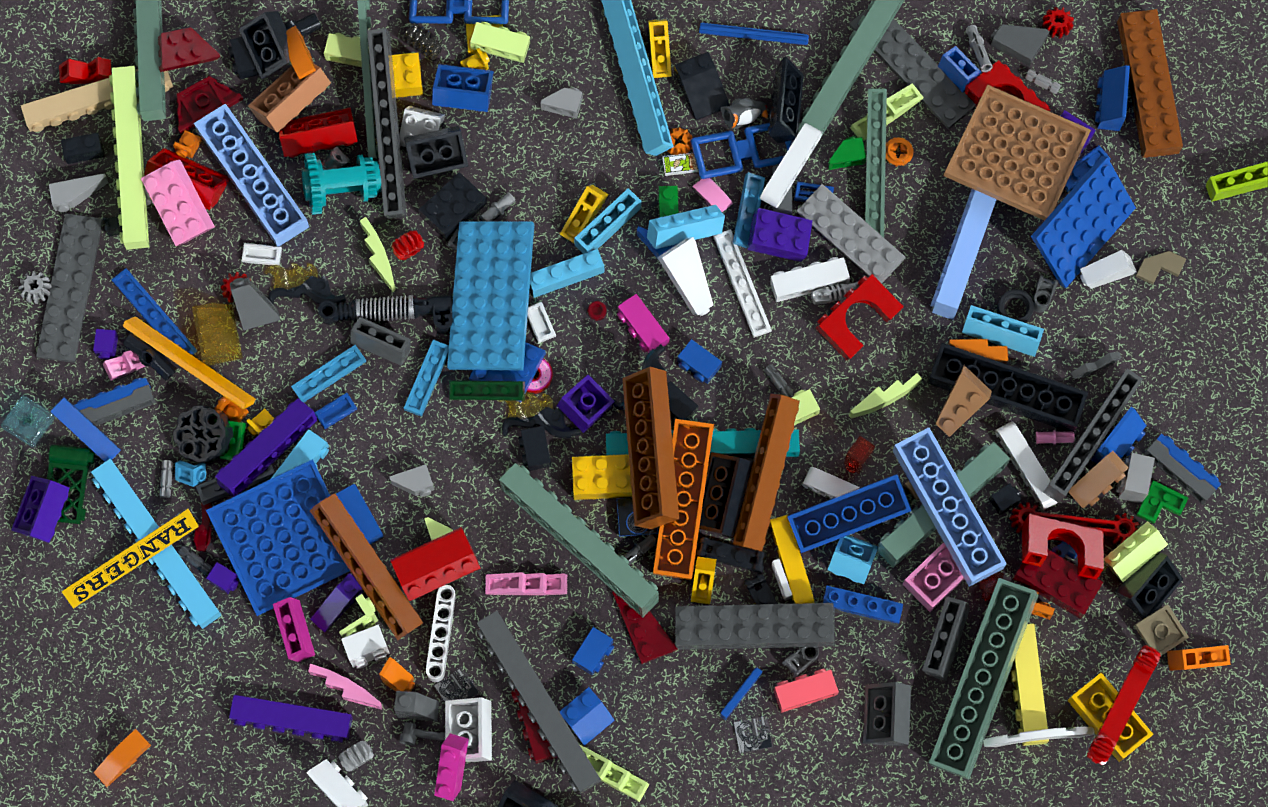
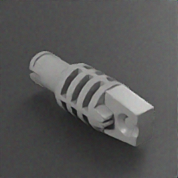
(832, 293)

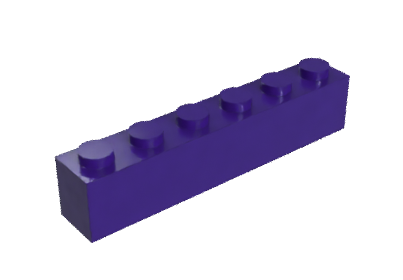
(266, 448)
(291, 718)

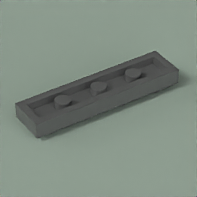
(211, 491)

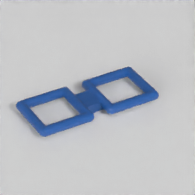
(458, 7)
(740, 151)

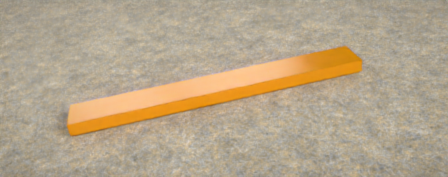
(189, 362)

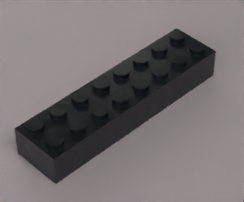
(1012, 388)

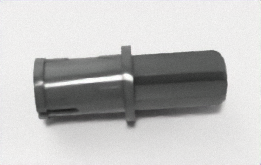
(641, 548)

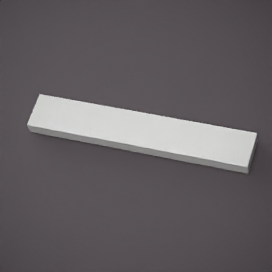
(742, 284)

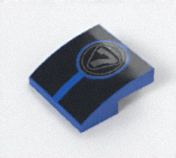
(626, 519)

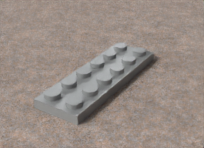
(851, 234)

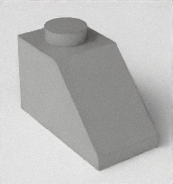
(563, 102)
(415, 481)

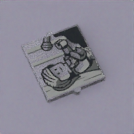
(456, 686)
(753, 734)

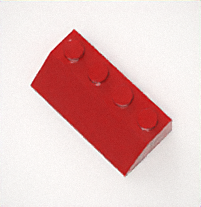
(318, 132)
(206, 181)
(435, 564)

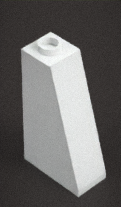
(687, 275)

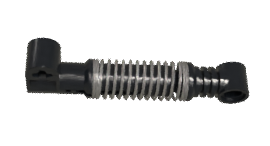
(392, 308)

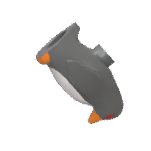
(743, 112)

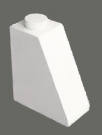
(1108, 270)

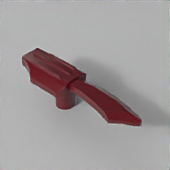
(204, 531)

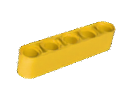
(791, 560)

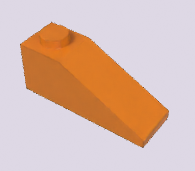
(1198, 658)
(396, 676)

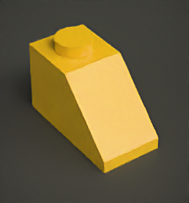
(703, 580)

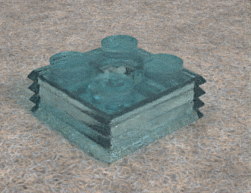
(26, 432)

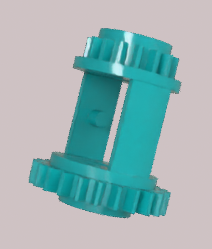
(320, 182)

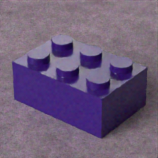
(779, 235)

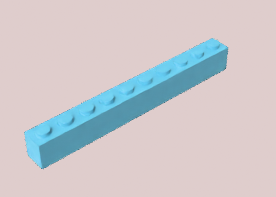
(638, 76)
(168, 560)

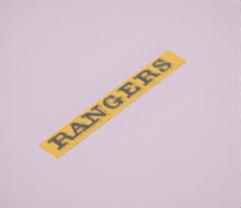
(130, 558)

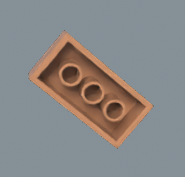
(288, 97)

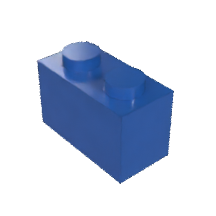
(958, 68)
(699, 362)
(592, 651)

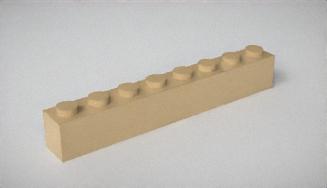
(72, 104)

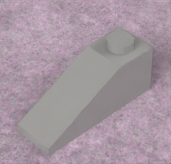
(72, 192)

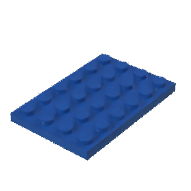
(1083, 221)

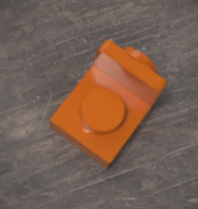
(187, 145)
(233, 411)
(1043, 610)

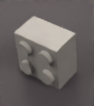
(1136, 483)

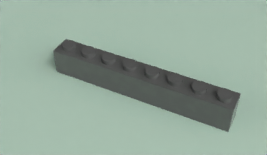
(1093, 435)

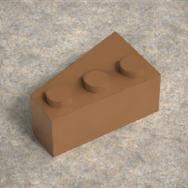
(963, 401)

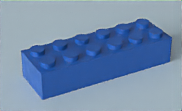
(849, 513)

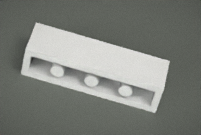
(808, 279)

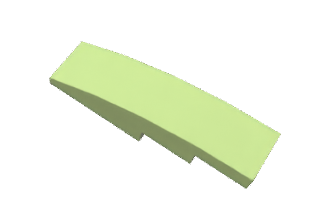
(896, 106)
(379, 259)
(880, 399)
(616, 776)

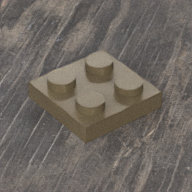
(1161, 630)

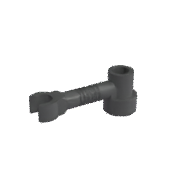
(410, 733)

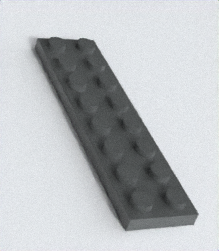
(915, 66)
(69, 288)

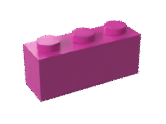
(642, 324)
(294, 629)
(451, 767)

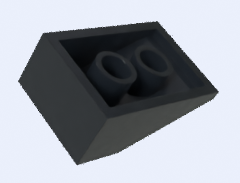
(267, 42)
(701, 85)

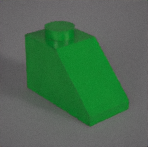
(848, 154)

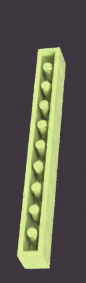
(130, 159)

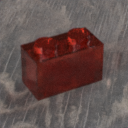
(859, 455)

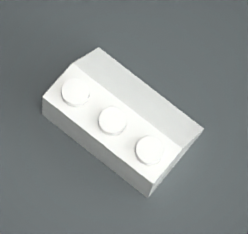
(473, 721)
(335, 787)

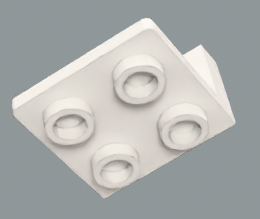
(419, 121)

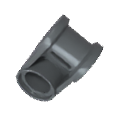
(335, 160)
(1044, 290)
(800, 660)

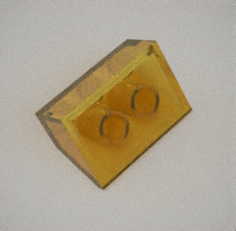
(217, 333)

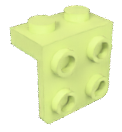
(363, 623)

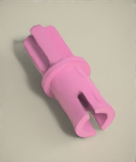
(1055, 437)

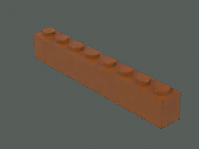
(766, 472)
(366, 566)

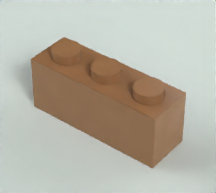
(1098, 480)

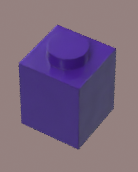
(105, 343)
(223, 578)

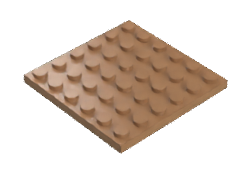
(1017, 153)

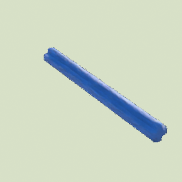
(751, 33)

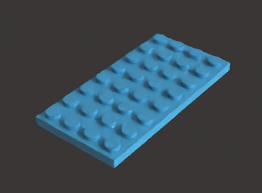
(491, 296)

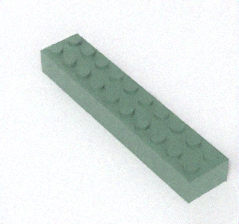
(579, 540)
(983, 678)

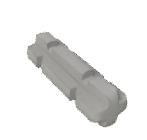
(1042, 81)
(166, 478)

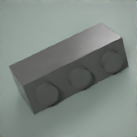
(380, 341)

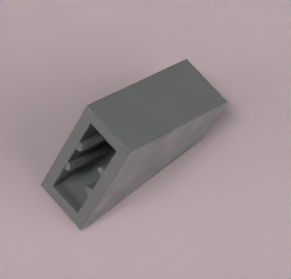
(1019, 41)
(252, 304)
(416, 706)

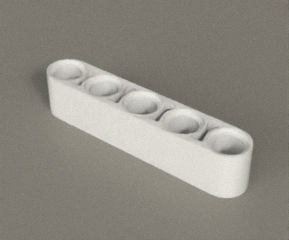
(791, 165)
(1026, 462)
(827, 484)
(438, 624)

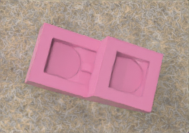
(712, 194)
(122, 365)

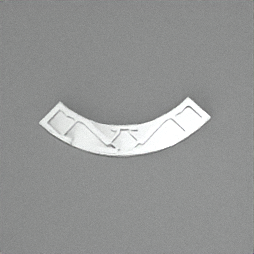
(1036, 735)

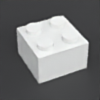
(365, 647)

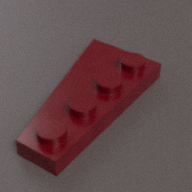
(646, 633)

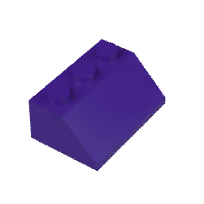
(40, 509)

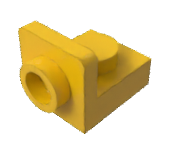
(476, 61)
(259, 422)

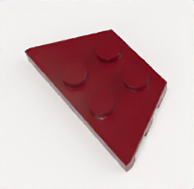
(184, 49)
(201, 100)

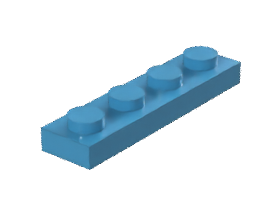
(749, 203)
(328, 373)
(427, 378)

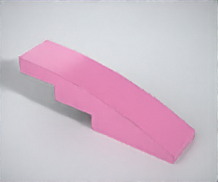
(526, 584)
(351, 691)

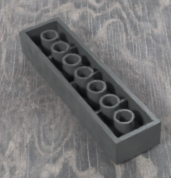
(755, 626)

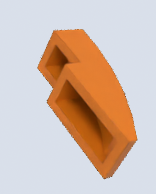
(299, 53)
(981, 348)
(122, 757)

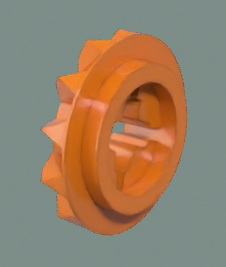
(905, 147)
(680, 148)

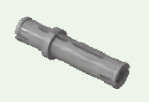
(973, 34)

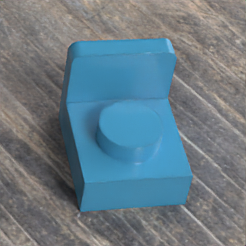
(189, 473)

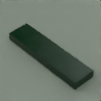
(487, 390)

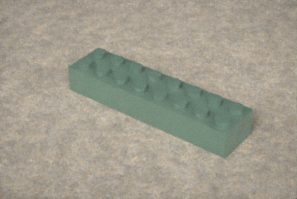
(919, 526)

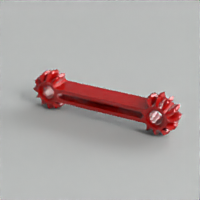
(1081, 521)
(1123, 705)

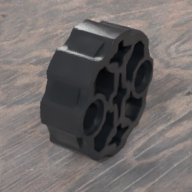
(202, 420)

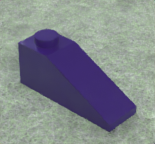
(337, 602)

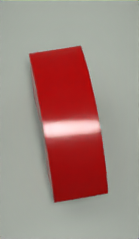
(81, 73)

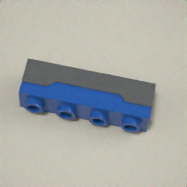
(118, 402)
(1182, 468)
(864, 606)

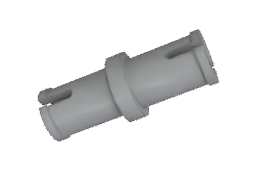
(497, 208)

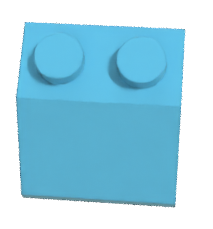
(852, 559)

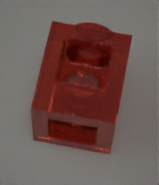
(988, 585)

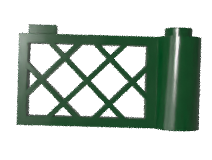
(73, 459)

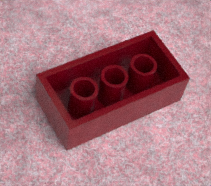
(1060, 583)

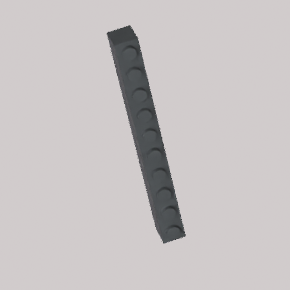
(387, 123)
(538, 702)

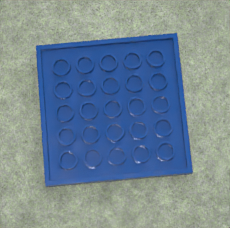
(276, 538)

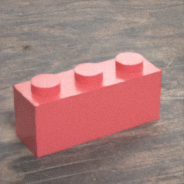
(805, 690)

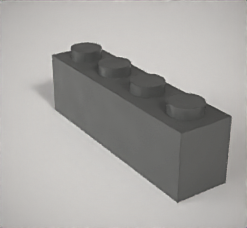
(946, 638)

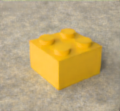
(407, 75)

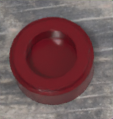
(597, 310)

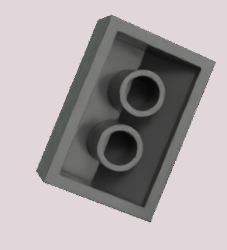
(887, 714)

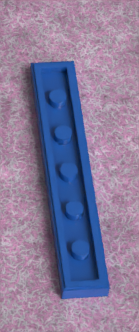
(150, 310)

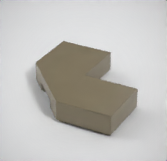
(1166, 261)

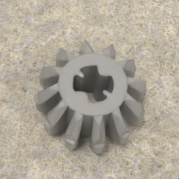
(36, 294)
(356, 756)

